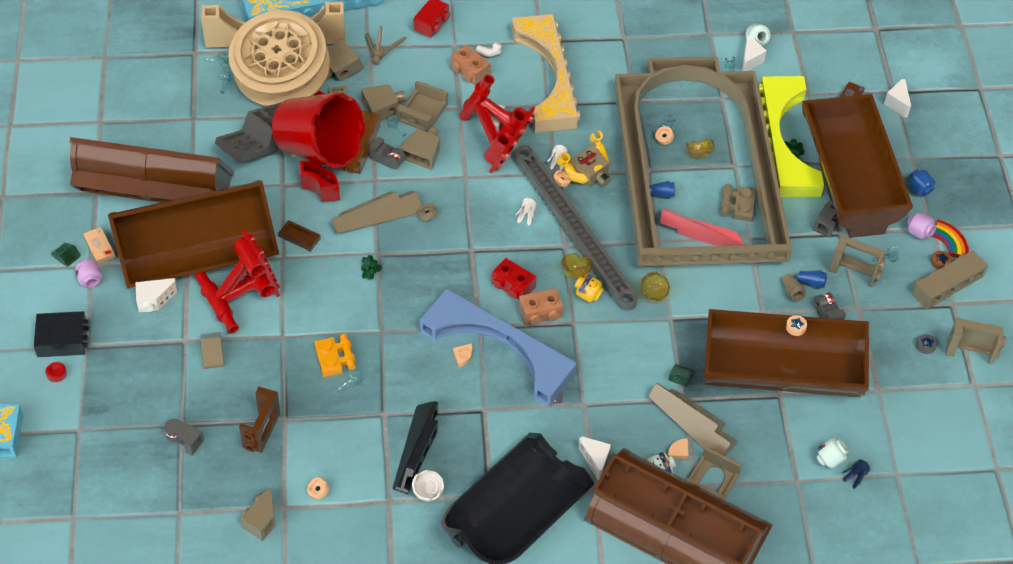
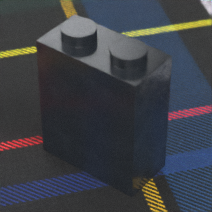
(61, 334)

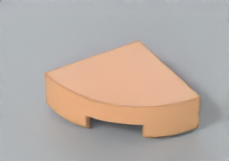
(463, 354)
(679, 449)

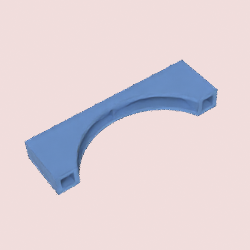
(456, 315)

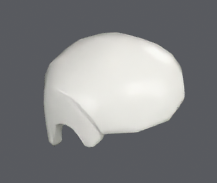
(428, 485)

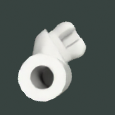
(489, 52)

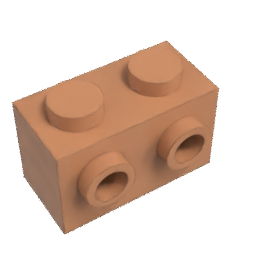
(470, 65)
(540, 306)

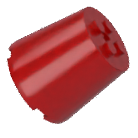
(320, 128)

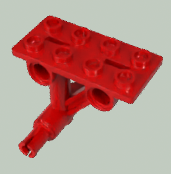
(513, 122)
(258, 278)

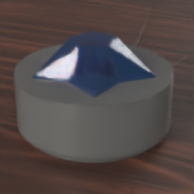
(926, 344)

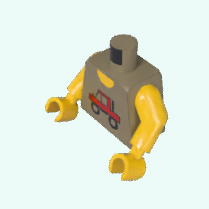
(589, 165)

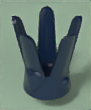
(859, 468)

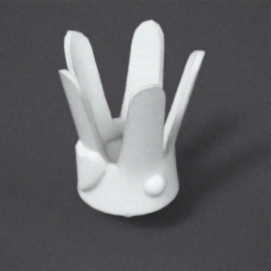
(556, 152)
(528, 206)

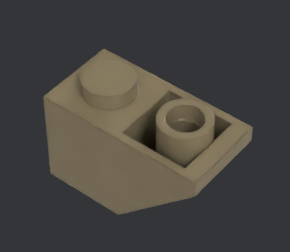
(259, 518)

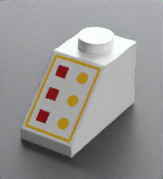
(154, 294)

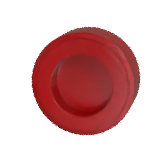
(56, 372)

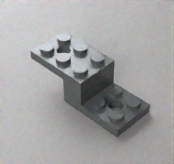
(254, 138)

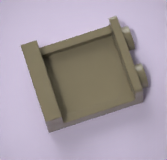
(423, 106)
(976, 338)

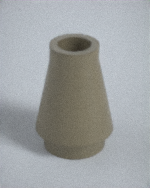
(793, 288)

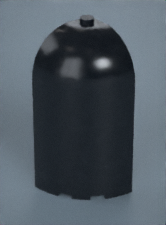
(515, 502)

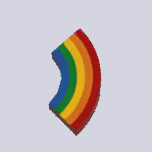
(951, 238)

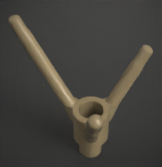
(378, 51)

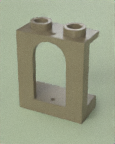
(840, 259)
(713, 458)

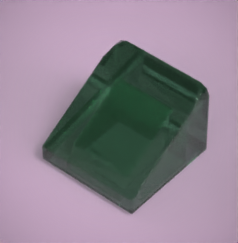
(66, 254)
(680, 375)

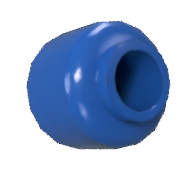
(921, 182)

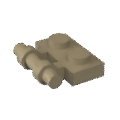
(743, 205)

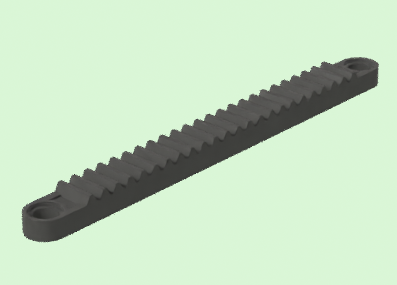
(576, 227)

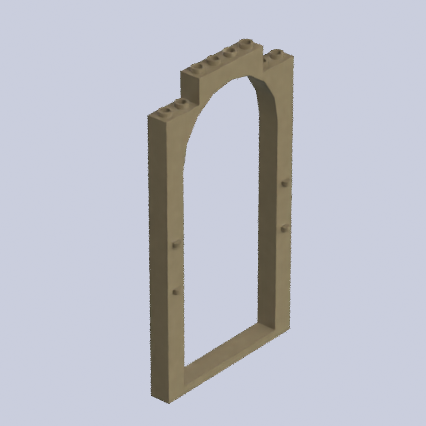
(744, 90)

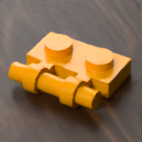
(328, 355)

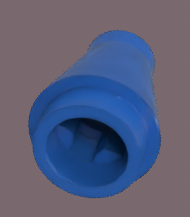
(663, 189)
(813, 278)

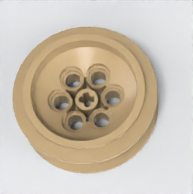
(272, 40)

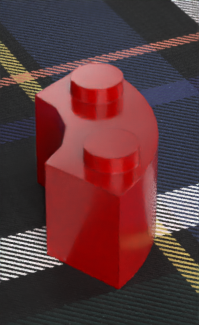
(319, 180)

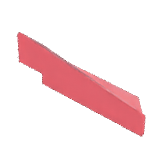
(699, 230)

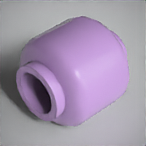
(921, 225)
(88, 273)

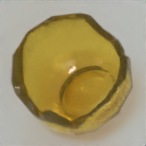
(700, 149)
(575, 266)
(655, 287)

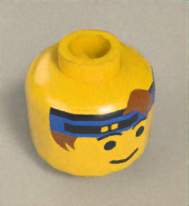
(588, 288)

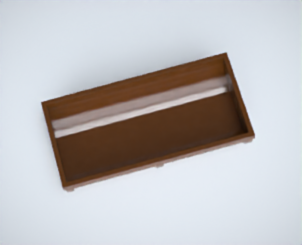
(858, 163)
(144, 171)
(191, 233)
(761, 354)
(672, 516)

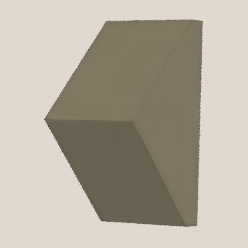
(212, 350)

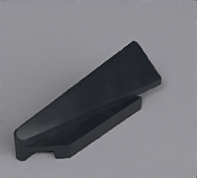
(418, 442)

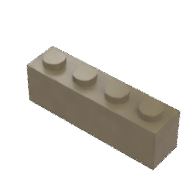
(949, 279)

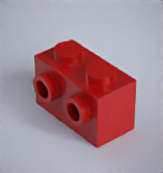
(431, 17)
(513, 279)

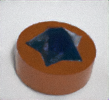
(940, 258)

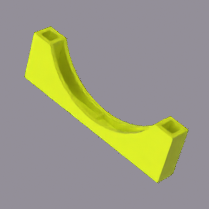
(793, 175)

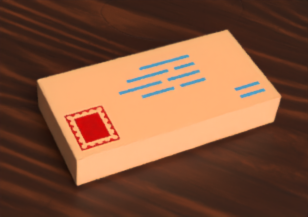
(99, 245)

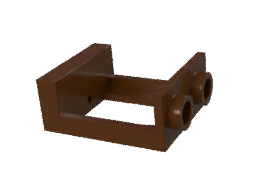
(268, 407)

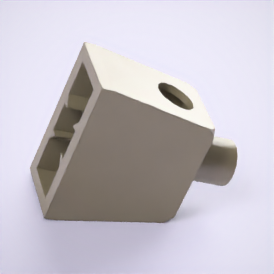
(343, 61)
(382, 100)
(422, 147)

